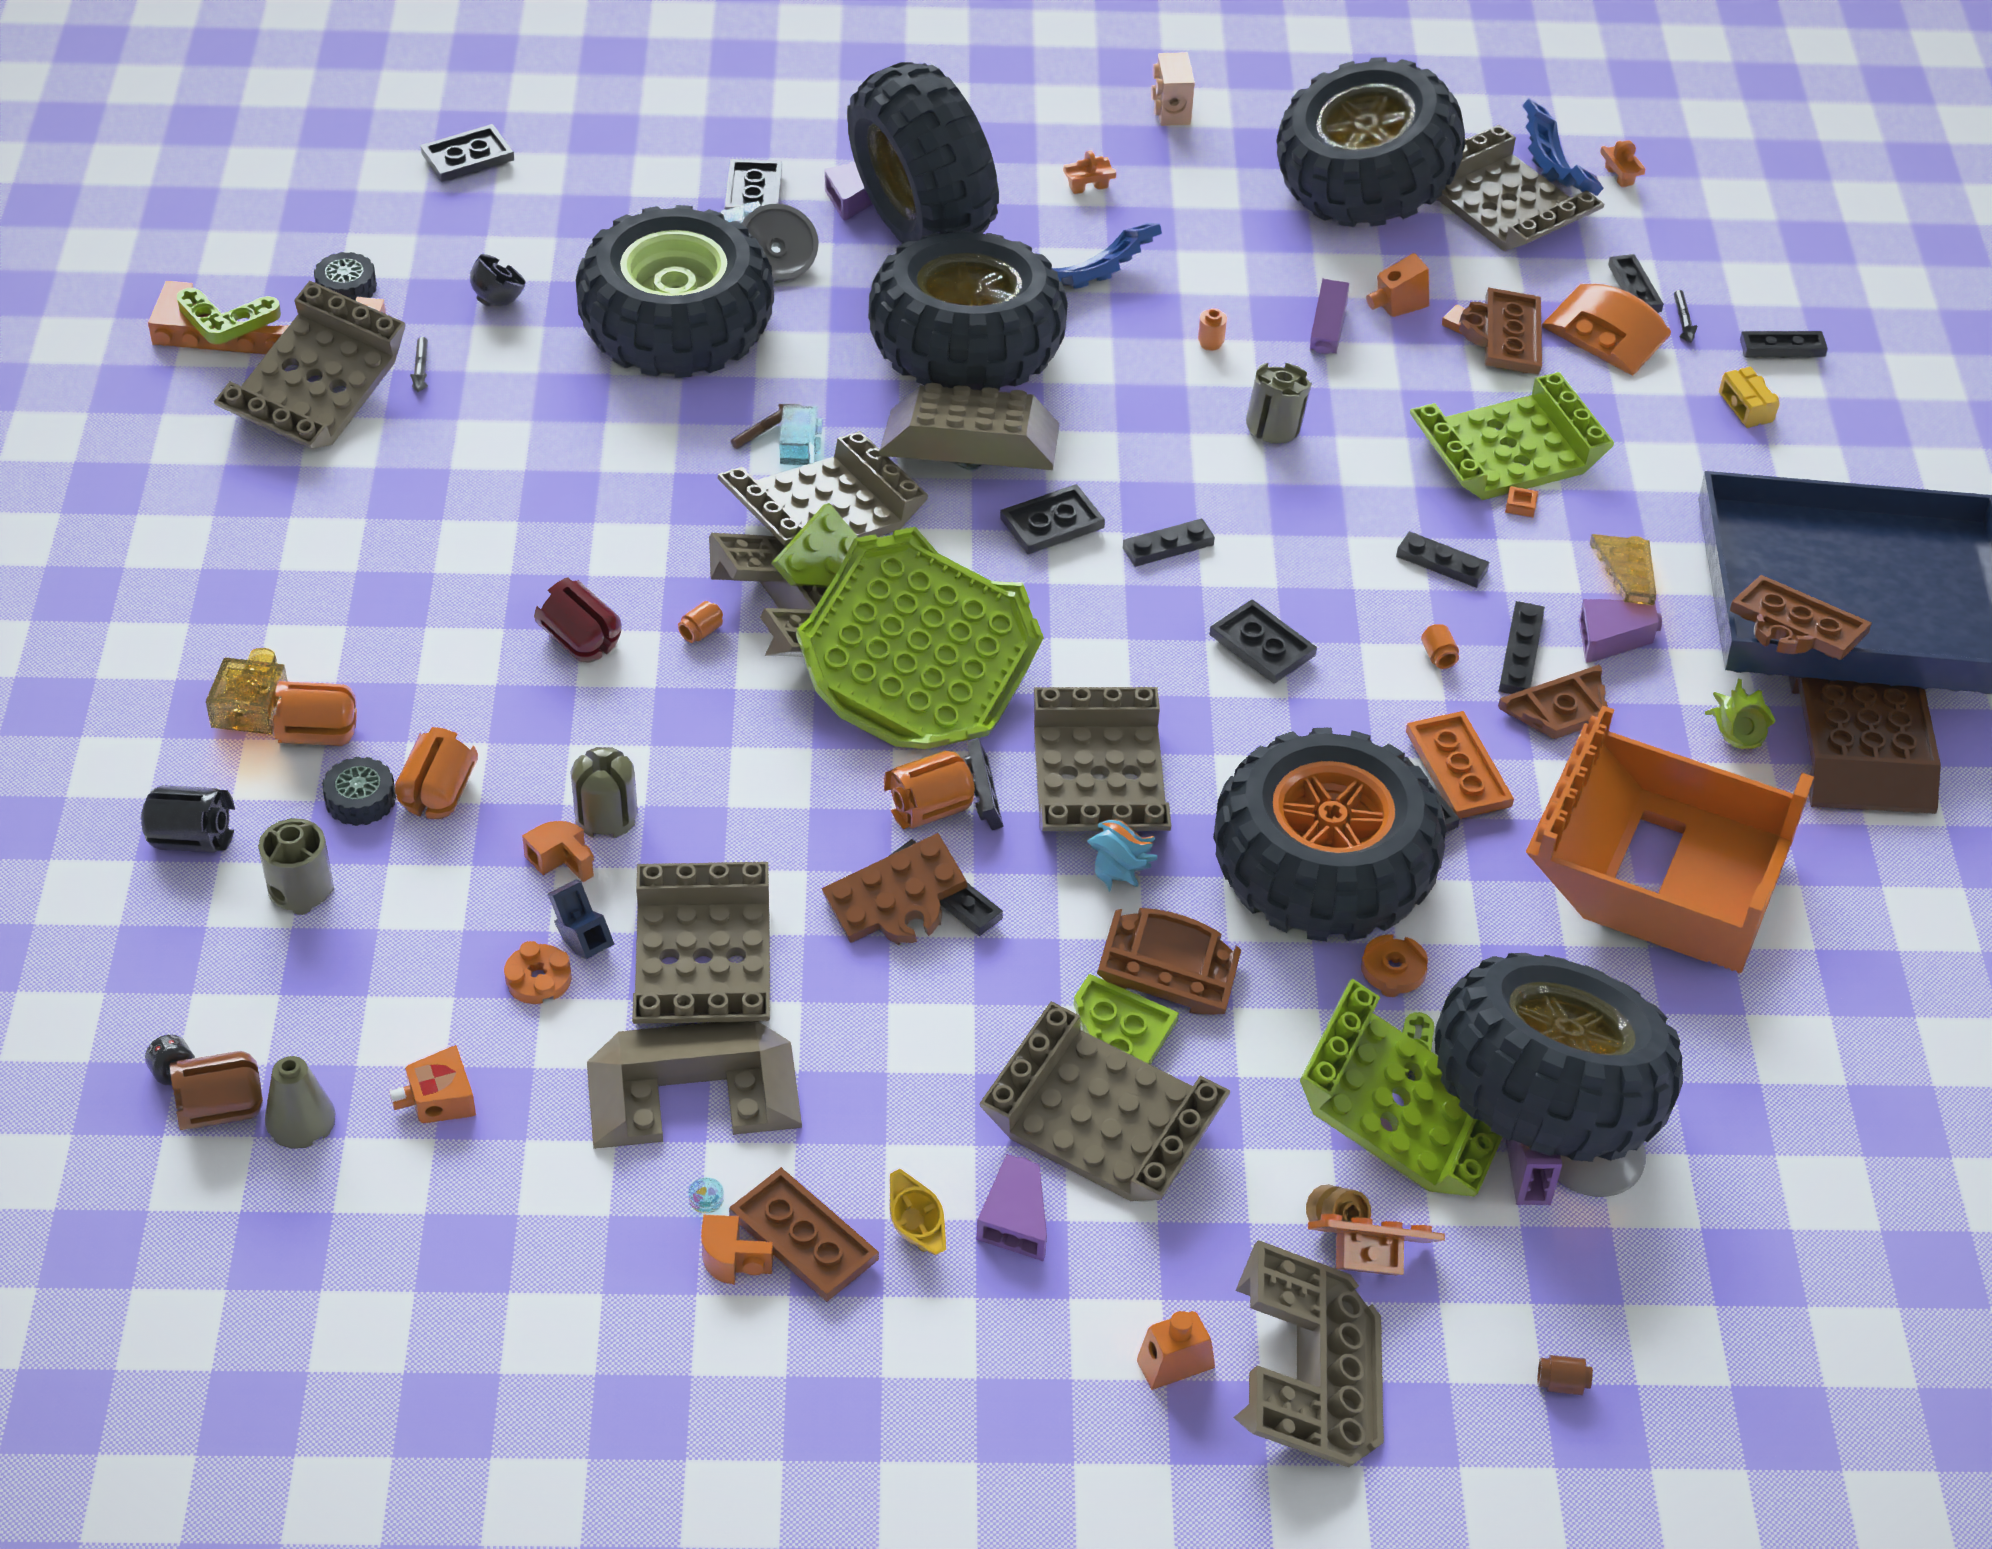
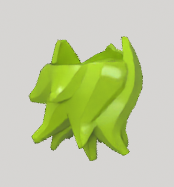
(1742, 717)

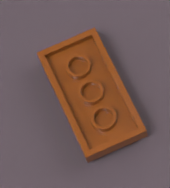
(804, 1234)

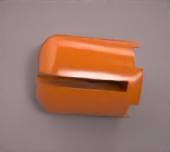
(315, 713)
(435, 774)
(930, 789)

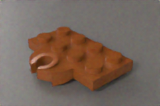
(1507, 329)
(1798, 620)
(897, 891)

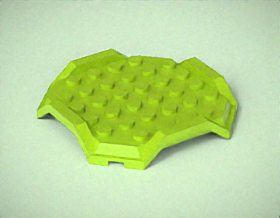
(917, 643)

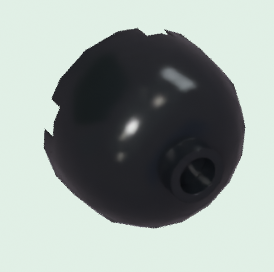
(494, 282)

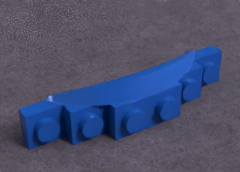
(1548, 151)
(1107, 262)

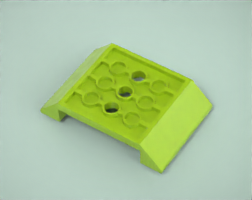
(1547, 430)
(1352, 1087)

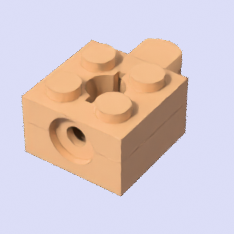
(1173, 88)

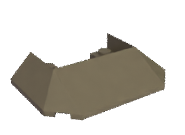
(750, 559)
(635, 1062)
(1338, 1389)

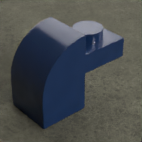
(577, 922)

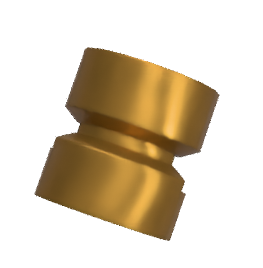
(1337, 1200)

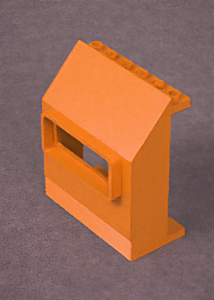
(1721, 870)

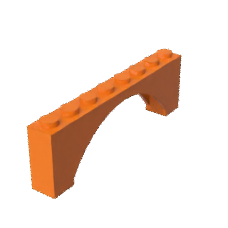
(172, 328)

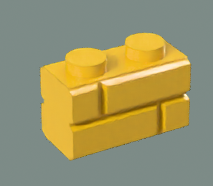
(1749, 397)

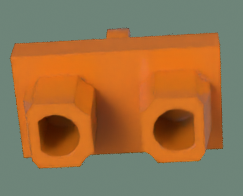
(1621, 160)
(1089, 170)

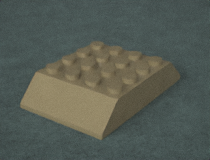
(972, 427)

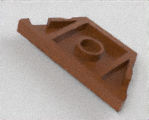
(1560, 704)

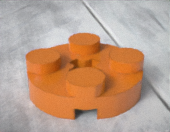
(535, 957)
(1394, 979)

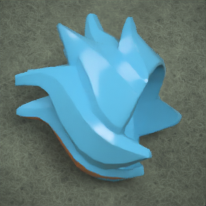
(1120, 853)

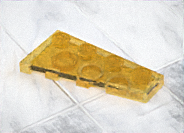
(1630, 565)

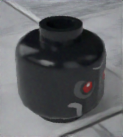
(164, 1051)

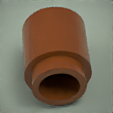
(1564, 1374)

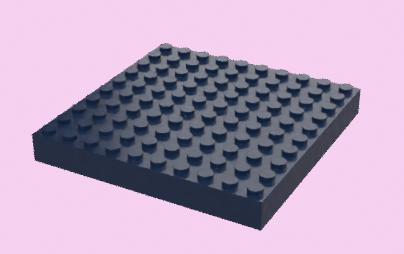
(1884, 553)

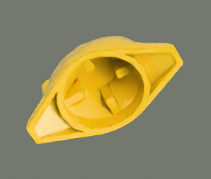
(916, 1213)

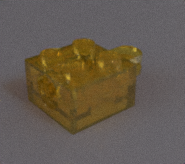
(246, 690)

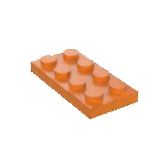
(1459, 764)

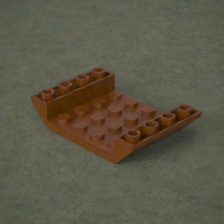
(1869, 746)

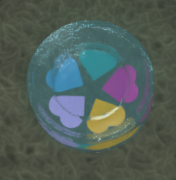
(706, 1195)

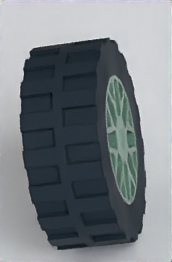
(347, 274)
(359, 791)

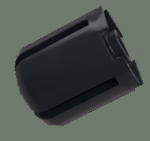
(187, 818)

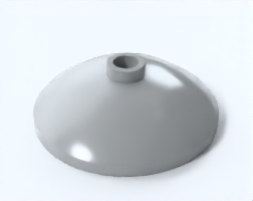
(789, 231)
(1603, 1176)

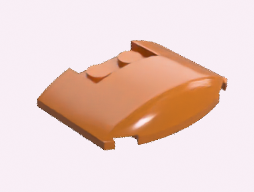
(1609, 325)

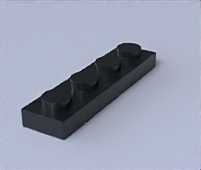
(1521, 647)
(969, 906)

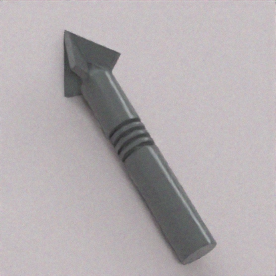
(419, 375)

